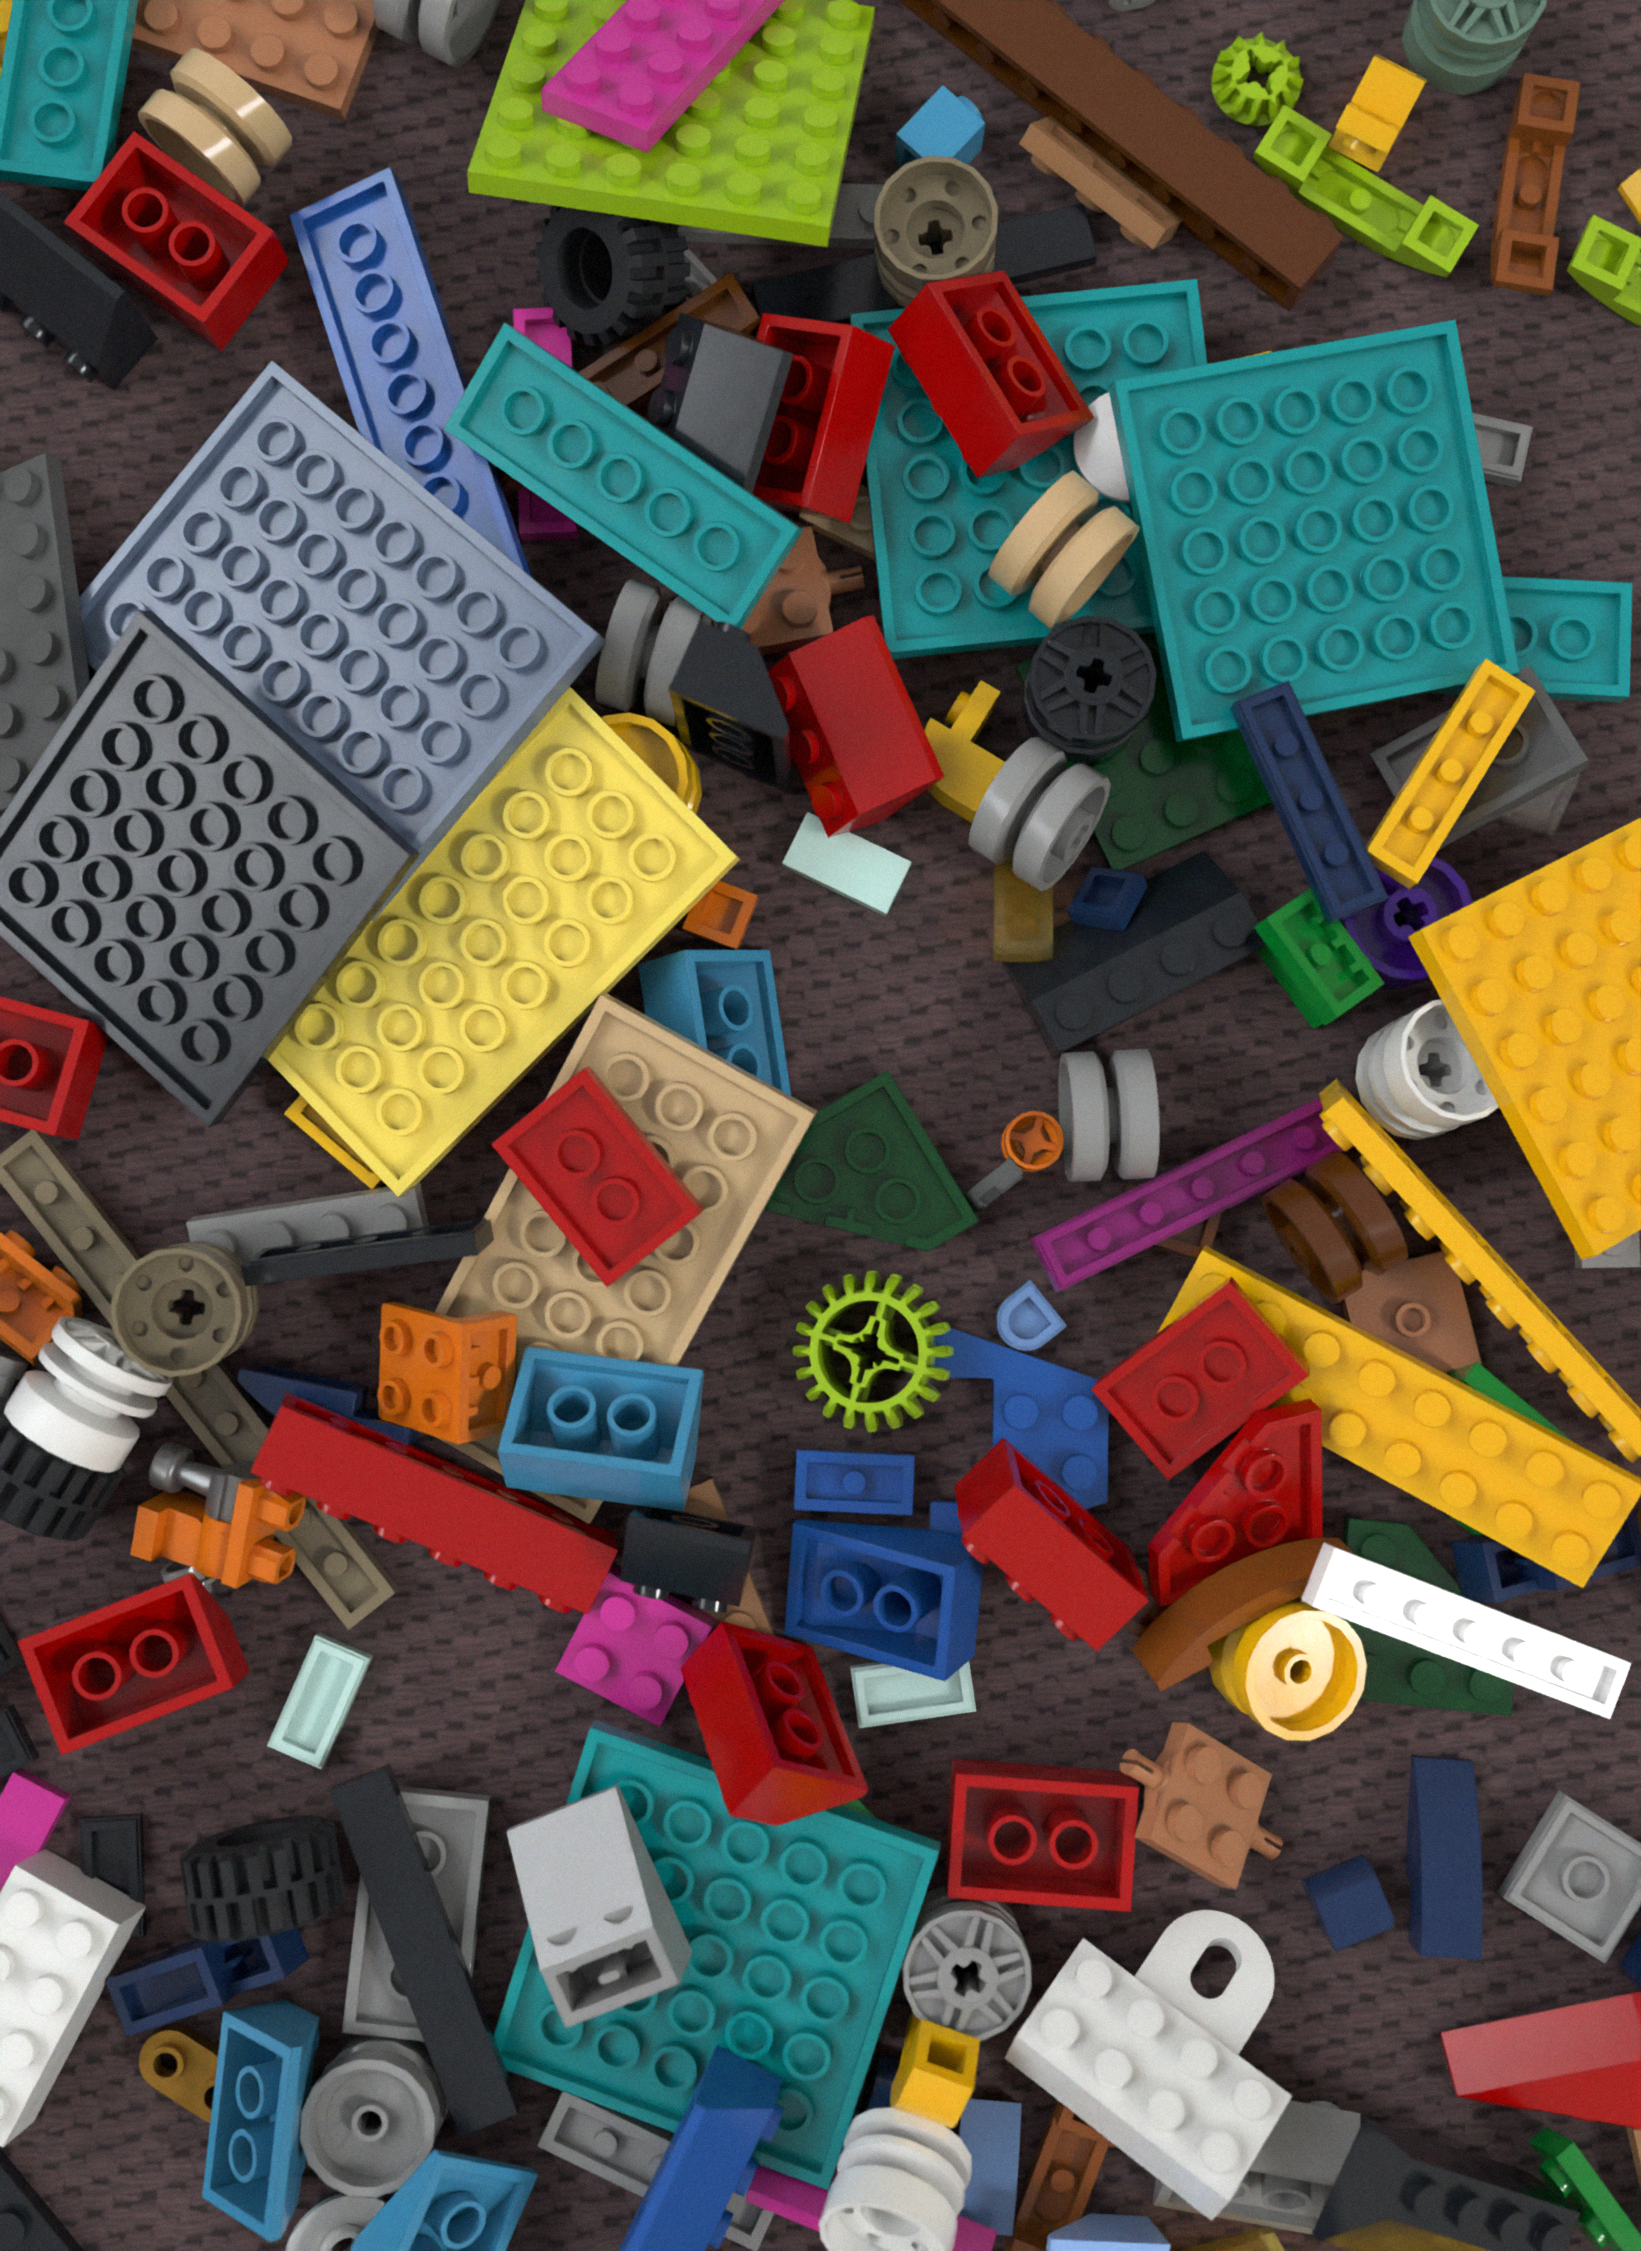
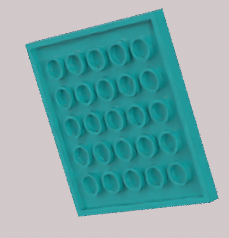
(944, 525)
(1314, 525)
(788, 1964)

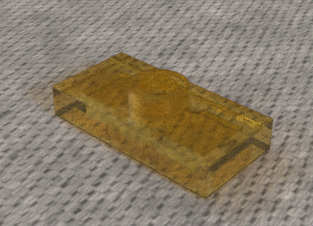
(1020, 918)

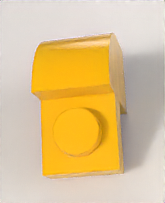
(1377, 112)
(965, 765)
(935, 2072)

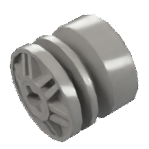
(956, 1933)

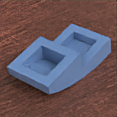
(993, 2140)

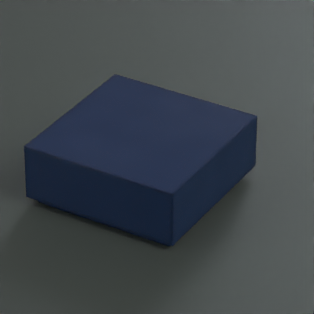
(1107, 898)

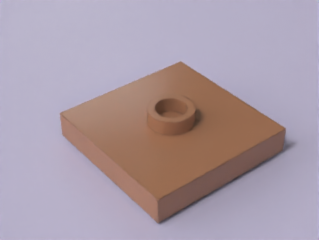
(1417, 1310)

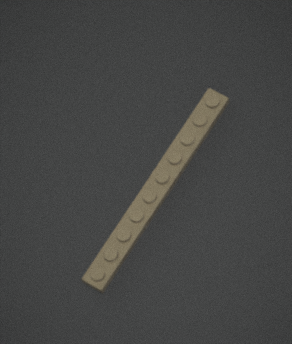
(208, 1401)

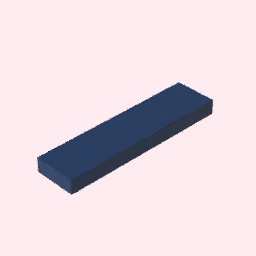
(1308, 802)

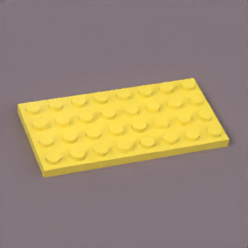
(499, 944)

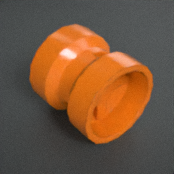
(1039, 1137)

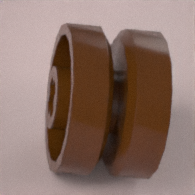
(1335, 1226)

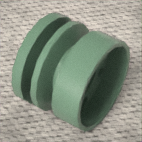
(1467, 42)

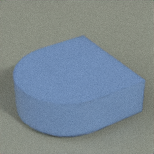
(1027, 1319)

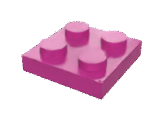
(634, 1647)

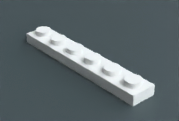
(1465, 1630)

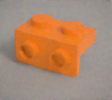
(32, 1297)

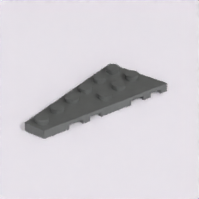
(39, 618)

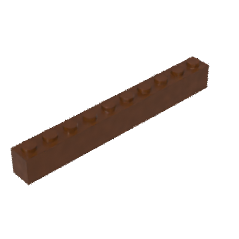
(1146, 135)

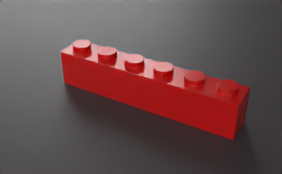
(434, 1504)

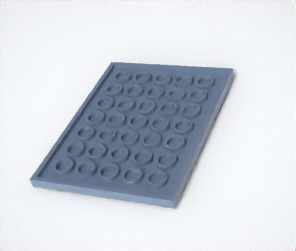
(346, 609)

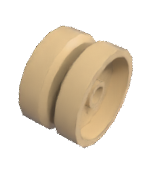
(216, 126)
(1063, 550)

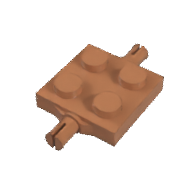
(798, 600)
(1202, 1805)

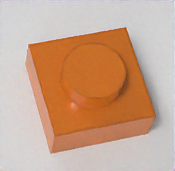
(722, 915)

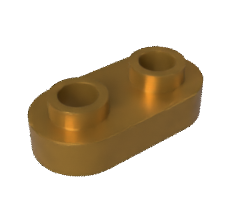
(195, 2070)

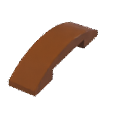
(1530, 184)
(1223, 1603)
(1057, 2180)

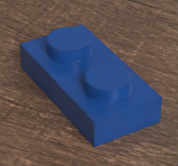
(854, 1481)

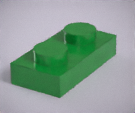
(1572, 2176)

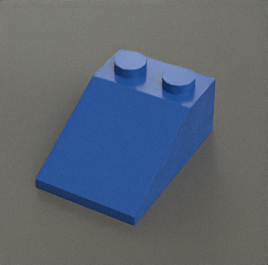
(885, 1594)

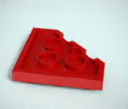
(1249, 1500)

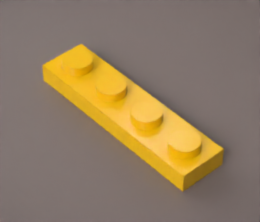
(1448, 773)

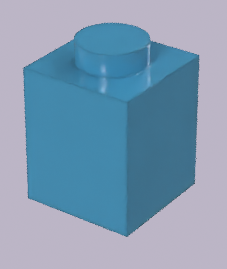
(942, 128)

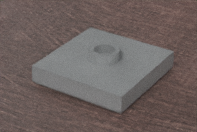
(1578, 1877)

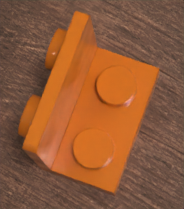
(446, 1371)

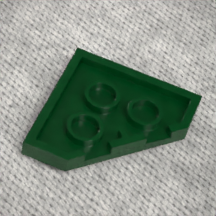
(873, 1173)
(1403, 1671)

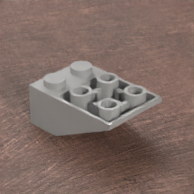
(596, 1907)

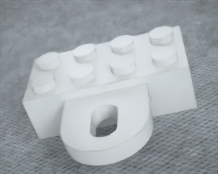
(55, 1953)
(1160, 2061)

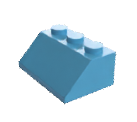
(721, 1004)
(602, 1429)
(256, 2114)

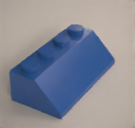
(708, 2158)

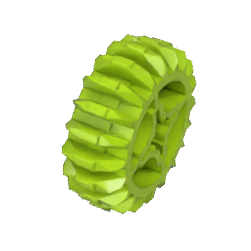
(863, 1378)

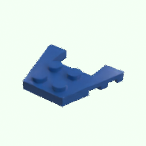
(1041, 1412)

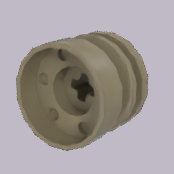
(927, 204)
(160, 1331)

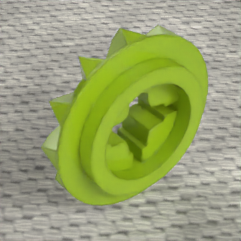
(1248, 101)

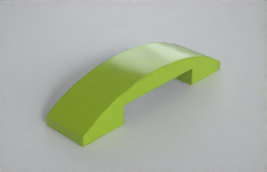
(1359, 202)
(1610, 267)

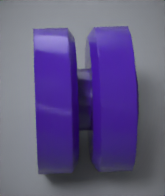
(1387, 944)

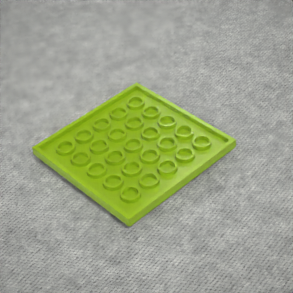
(745, 158)

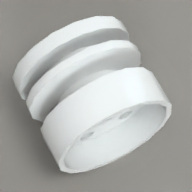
(1421, 1076)
(85, 1397)
(896, 2185)

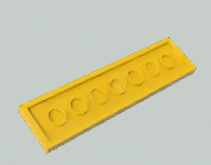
(1476, 1259)
(1438, 1433)

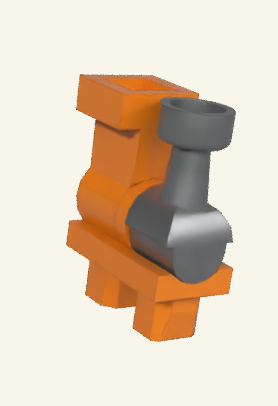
(222, 1535)

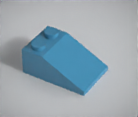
(451, 2206)

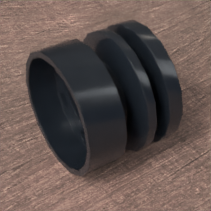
(1082, 722)

